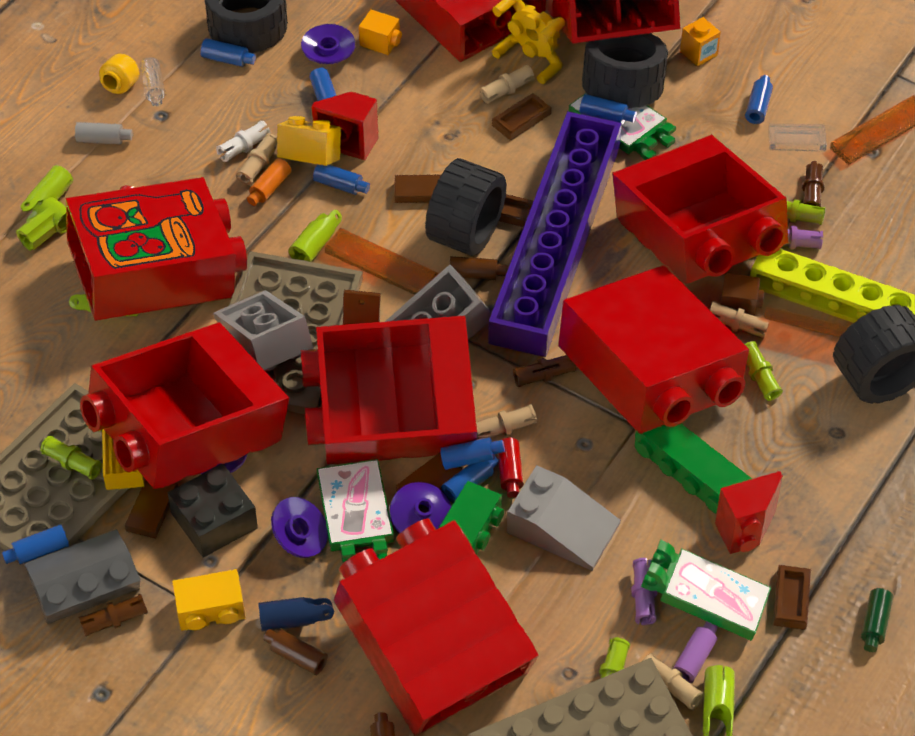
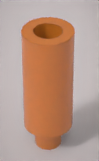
(269, 181)

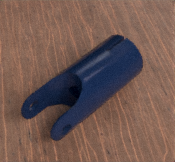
(294, 612)

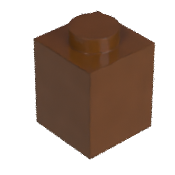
(742, 292)

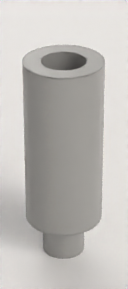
(101, 133)

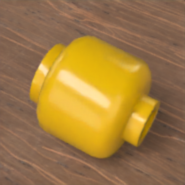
(119, 73)

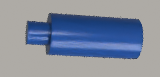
(226, 53)
(322, 84)
(759, 100)
(606, 109)
(340, 179)
(470, 452)
(475, 473)
(36, 545)

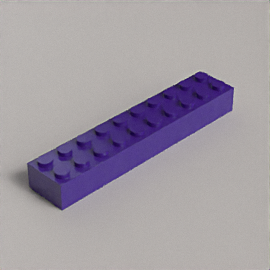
(554, 235)

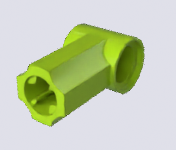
(48, 221)

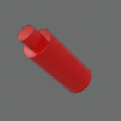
(511, 467)

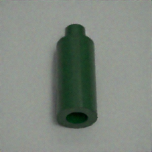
(876, 618)

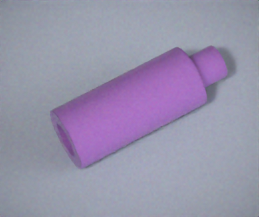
(696, 651)

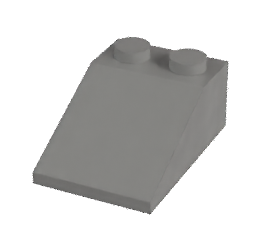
(446, 297)
(266, 329)
(561, 519)

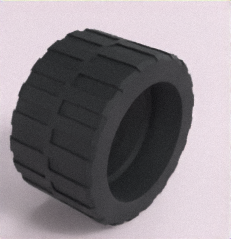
(250, 30)
(625, 69)
(465, 206)
(879, 354)

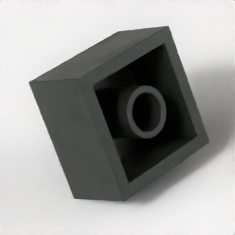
(213, 510)

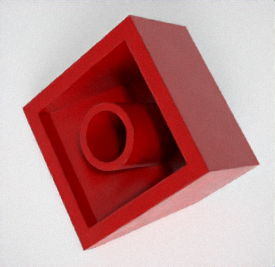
(357, 118)
(747, 511)

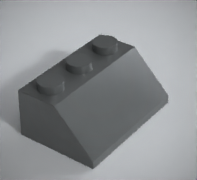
(83, 576)

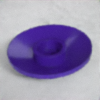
(328, 44)
(405, 503)
(306, 520)

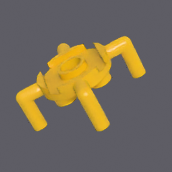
(523, 29)

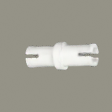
(242, 141)

